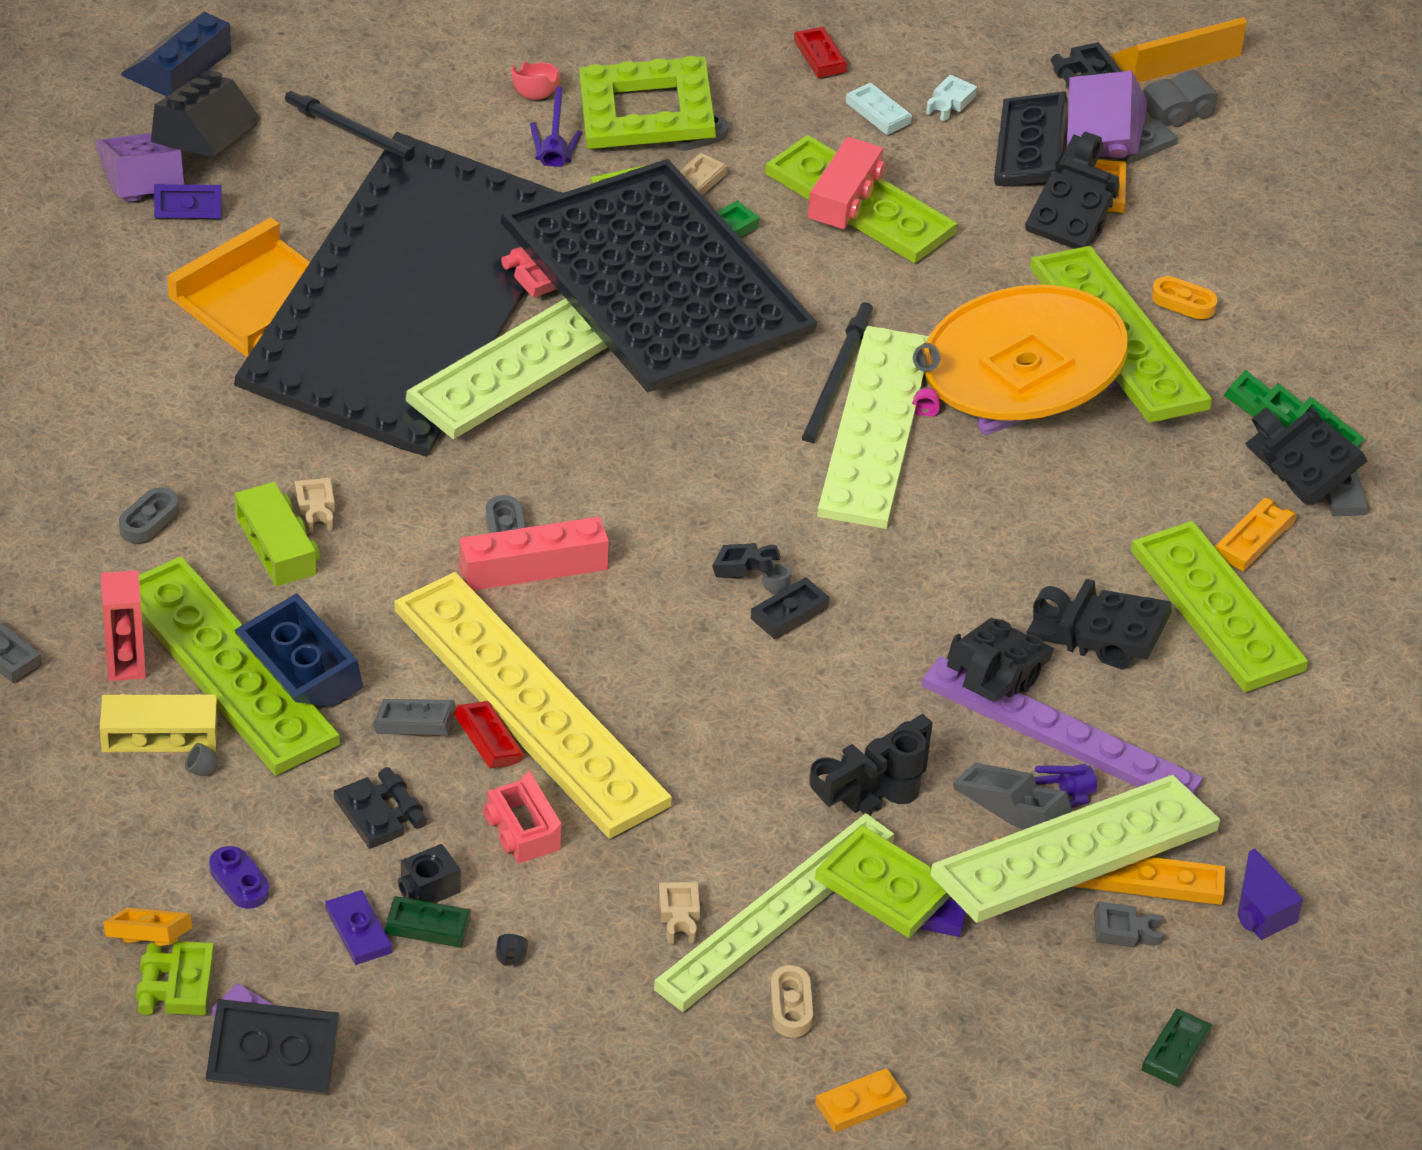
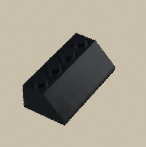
(203, 115)

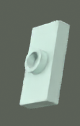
(878, 108)

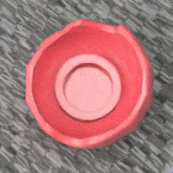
(535, 80)

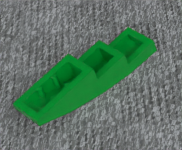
(1254, 396)

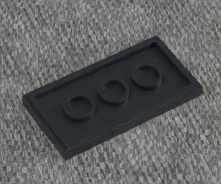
(1030, 138)

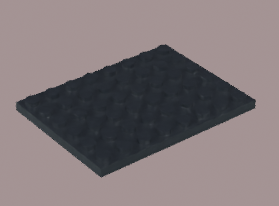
(658, 274)

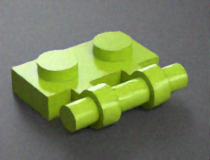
(188, 978)

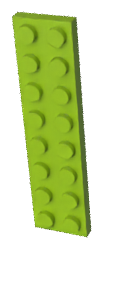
(1152, 371)
(204, 643)

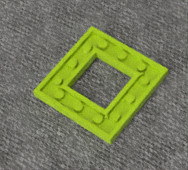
(694, 99)

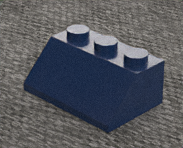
(182, 54)
(302, 653)

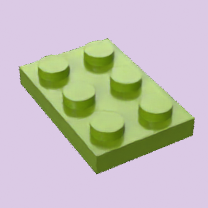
(883, 881)

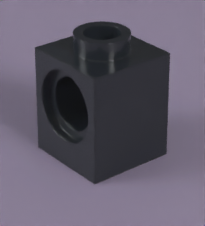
(430, 875)

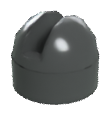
(920, 359)
(777, 579)
(201, 760)

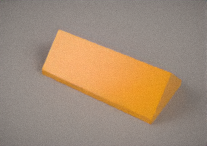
(1183, 50)

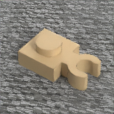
(315, 501)
(679, 908)

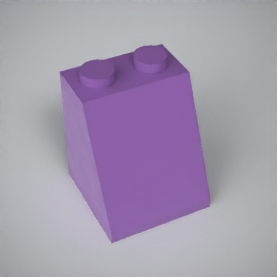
(1110, 108)

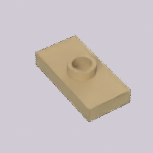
(704, 172)

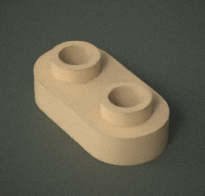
(791, 1003)

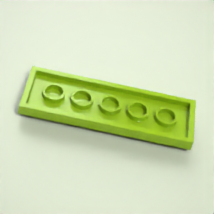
(887, 215)
(1219, 606)

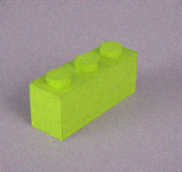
(276, 533)

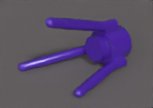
(554, 149)
(1075, 780)

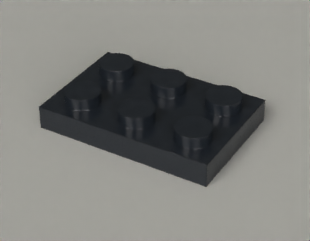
(272, 1047)

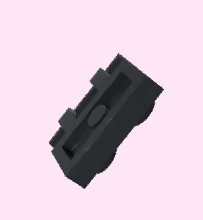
(1087, 59)
(371, 815)

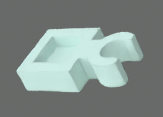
(951, 94)

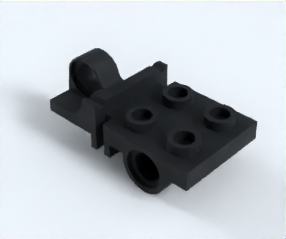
(1075, 196)
(1305, 454)
(1110, 623)
(998, 659)
(887, 769)

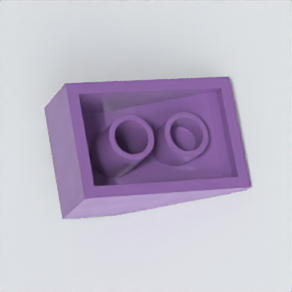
(137, 164)

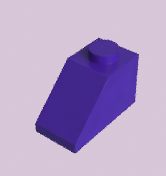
(1266, 899)

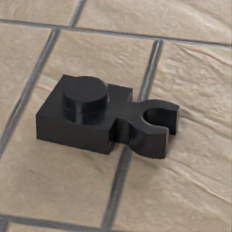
(741, 559)

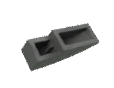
(1012, 795)

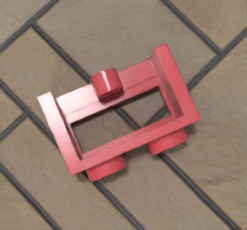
(530, 843)

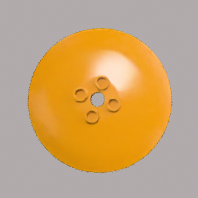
(1061, 334)

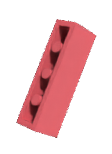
(533, 553)

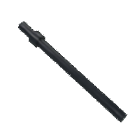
(312, 108)
(854, 332)

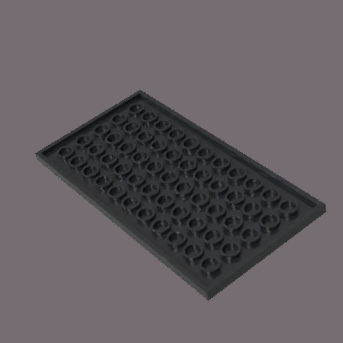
(395, 295)

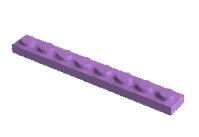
(1060, 731)

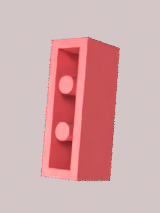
(846, 183)
(123, 625)

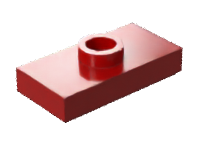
(820, 52)
(488, 734)

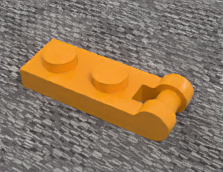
(1255, 533)

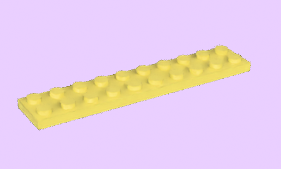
(533, 705)

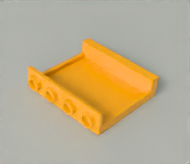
(239, 284)

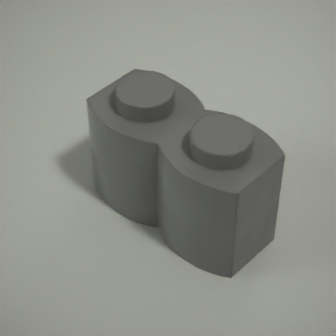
(1180, 98)

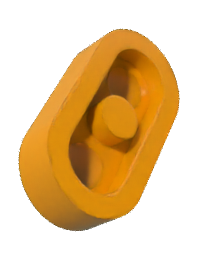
(1184, 297)

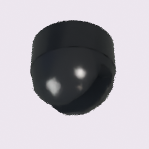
(508, 943)

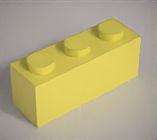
(157, 722)

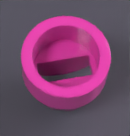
(926, 399)

